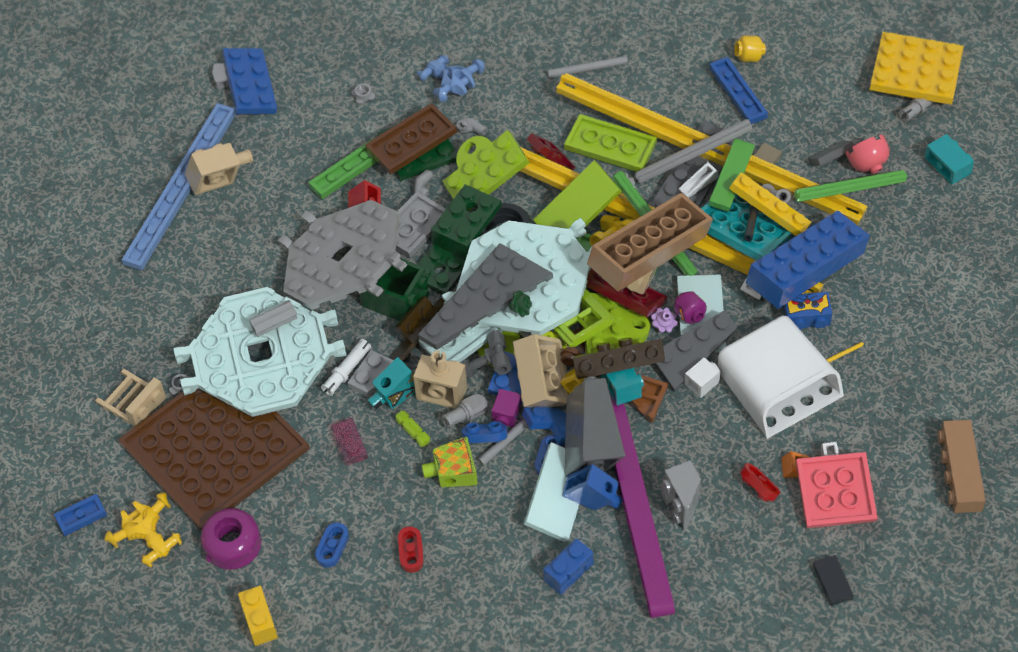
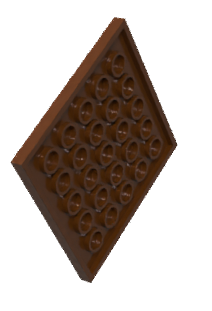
(211, 452)

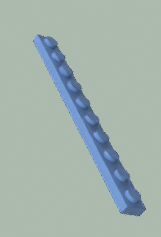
(175, 191)

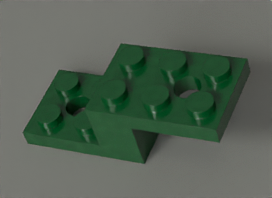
(454, 234)

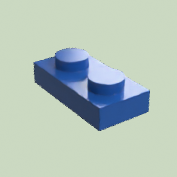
(80, 514)

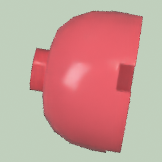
(869, 155)

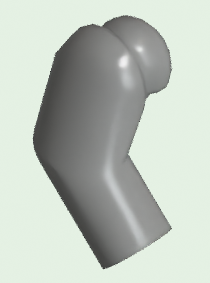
(471, 125)
(420, 182)

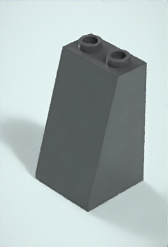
(591, 428)

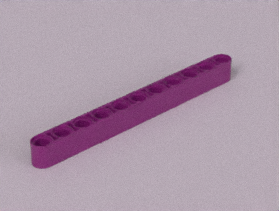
(641, 523)

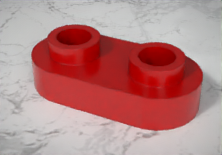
(760, 482)
(412, 550)

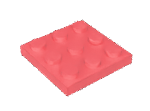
(836, 490)

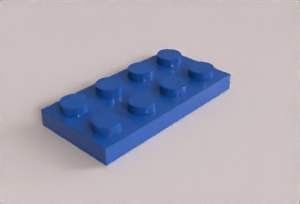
(249, 81)

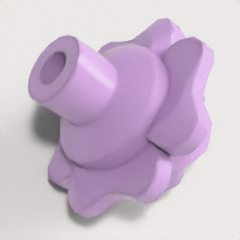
(664, 320)

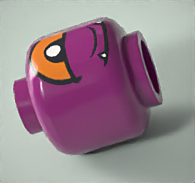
(690, 307)

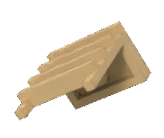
(142, 405)

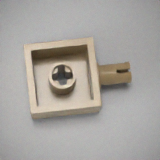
(214, 167)
(440, 380)

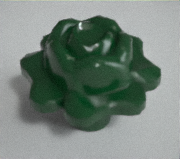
(520, 304)

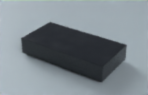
(833, 580)

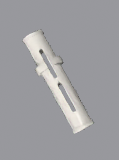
(341, 373)

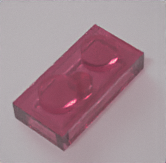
(349, 441)

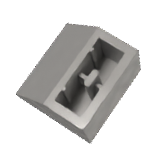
(682, 492)

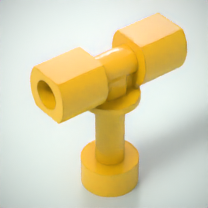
(610, 225)

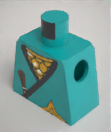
(393, 385)

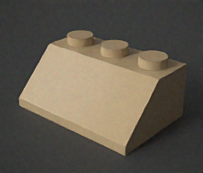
(540, 371)

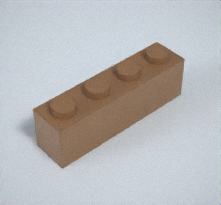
(962, 466)

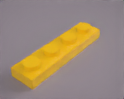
(769, 204)

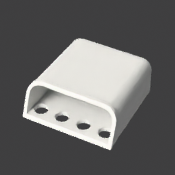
(776, 370)

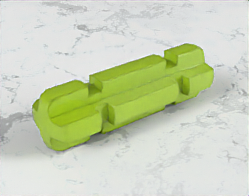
(412, 428)

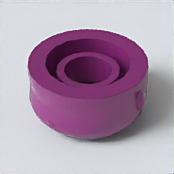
(234, 553)

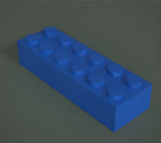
(807, 259)

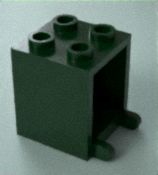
(400, 291)

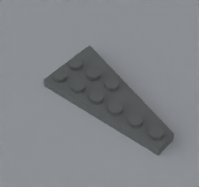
(484, 294)

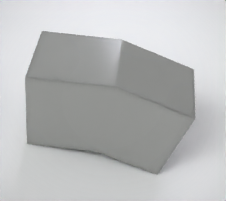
(220, 76)

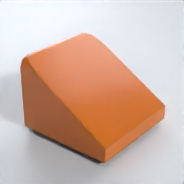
(789, 464)

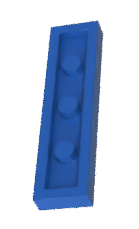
(738, 90)

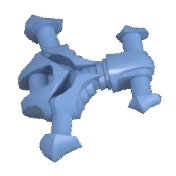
(453, 77)

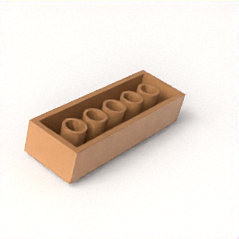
(649, 241)

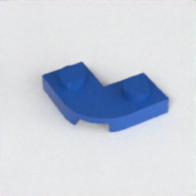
(547, 419)

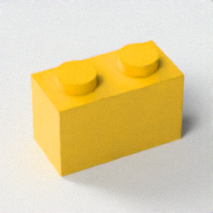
(258, 615)

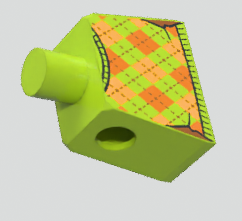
(452, 464)

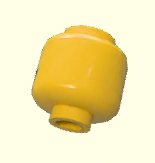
(749, 48)

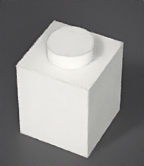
(702, 377)

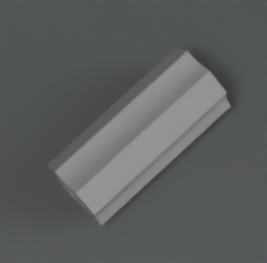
(273, 318)

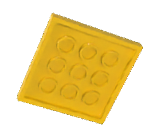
(917, 68)

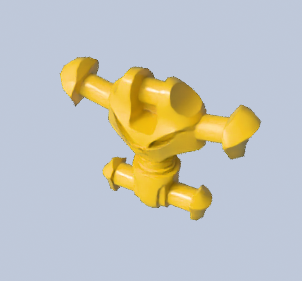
(142, 525)

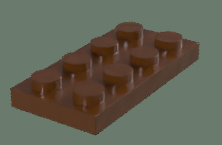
(411, 138)

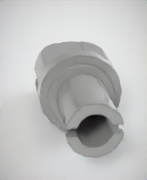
(466, 410)

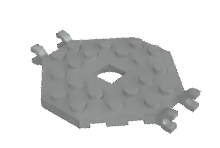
(317, 278)

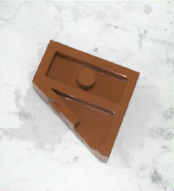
(651, 399)

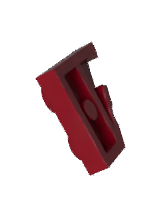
(549, 150)

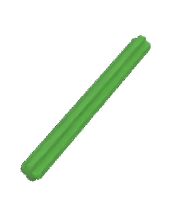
(850, 185)
(642, 208)

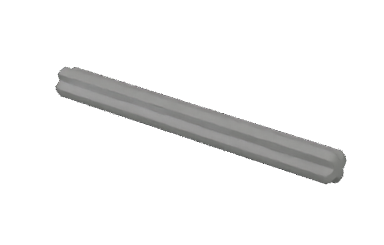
(693, 151)

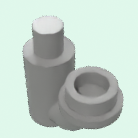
(783, 194)

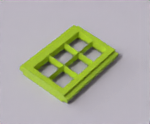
(594, 307)

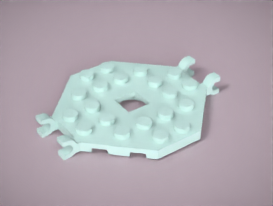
(552, 249)
(263, 386)

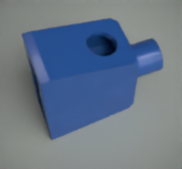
(592, 488)

